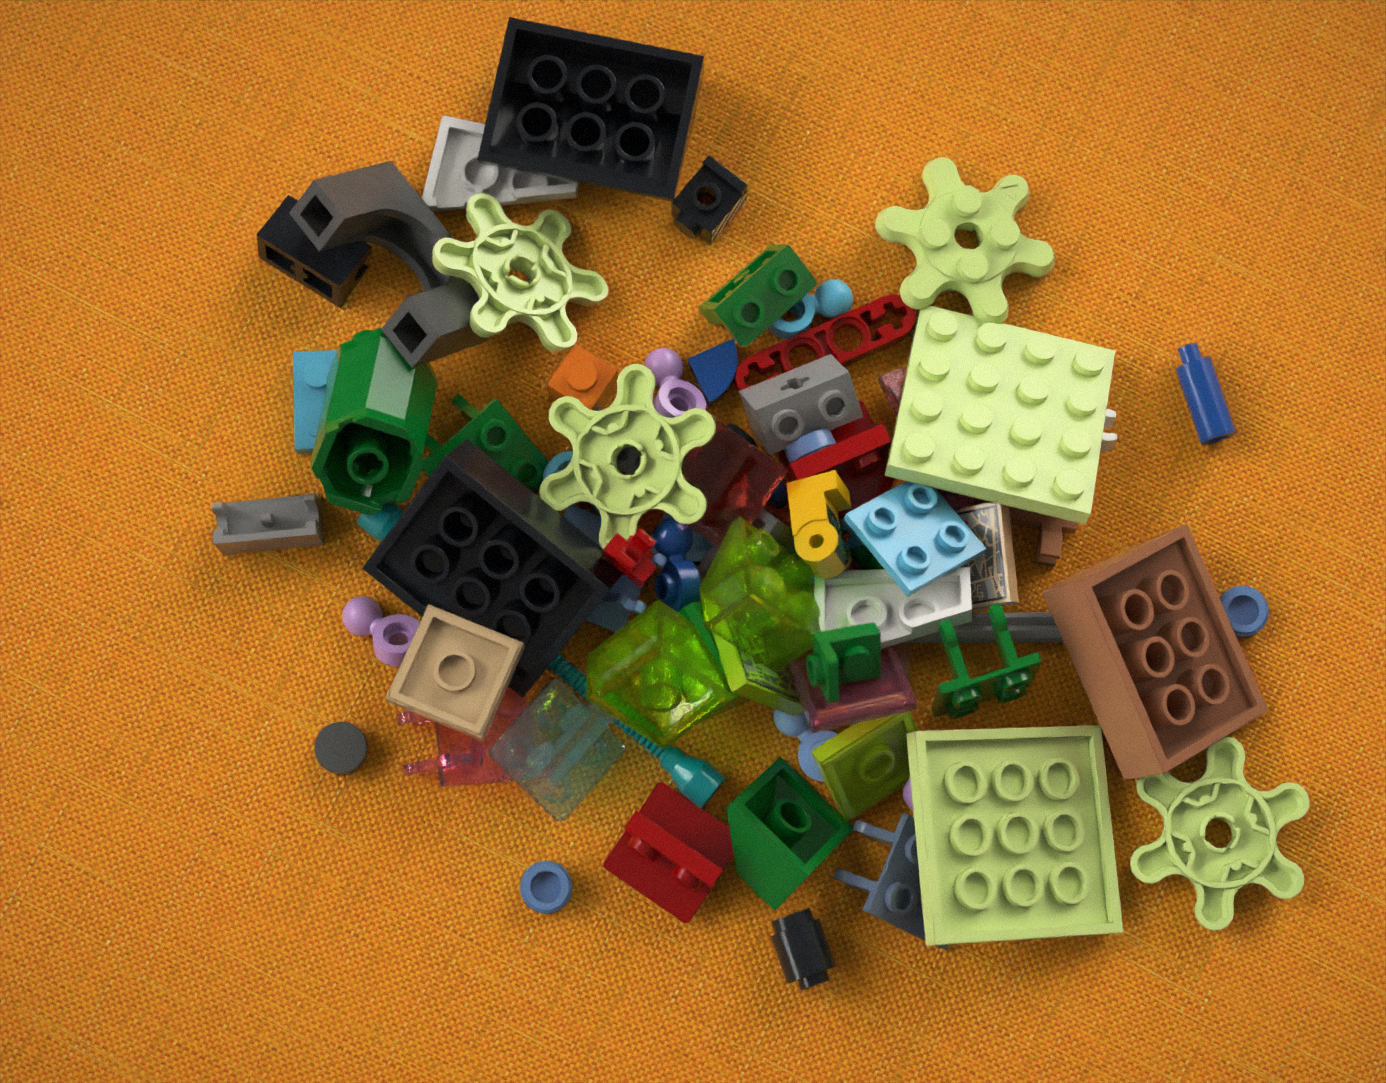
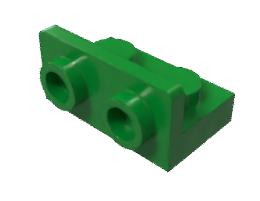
(759, 293)

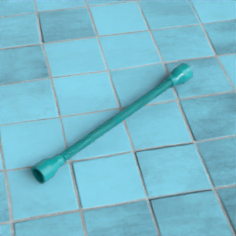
(692, 775)

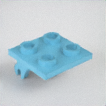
(912, 535)

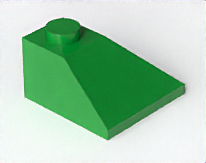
(782, 832)

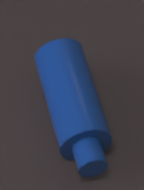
(1204, 396)

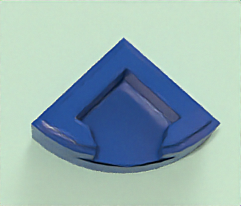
(715, 370)

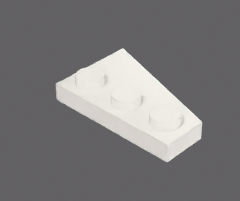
(457, 175)
(875, 597)

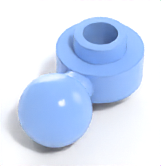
(798, 727)

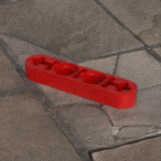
(821, 340)

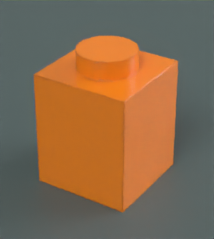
(584, 379)

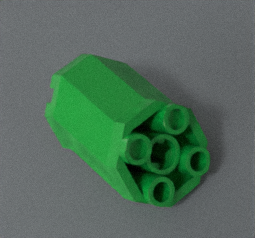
(372, 424)

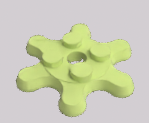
(526, 249)
(945, 264)
(603, 434)
(1254, 826)

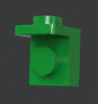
(844, 658)

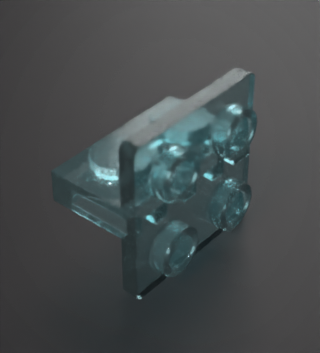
(558, 749)

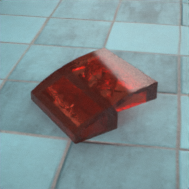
(733, 478)

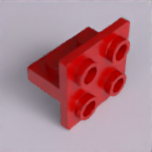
(857, 458)
(672, 852)

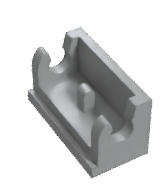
(268, 524)

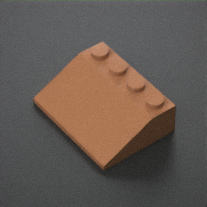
(1155, 653)

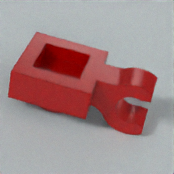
(632, 556)

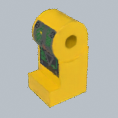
(816, 524)

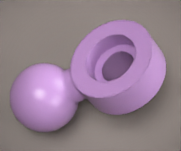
(674, 394)
(390, 634)

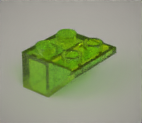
(760, 597)

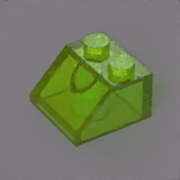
(657, 675)

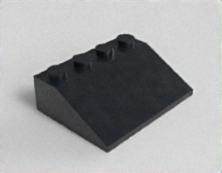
(592, 109)
(494, 557)

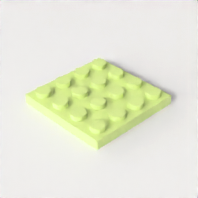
(1002, 414)
(1013, 834)

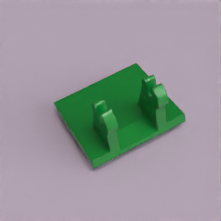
(498, 437)
(1009, 683)

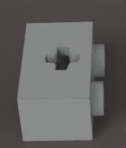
(800, 403)

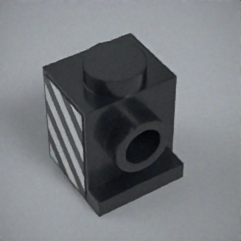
(708, 220)

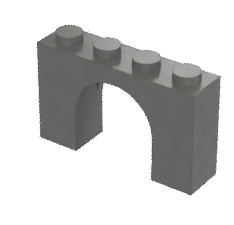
(385, 210)

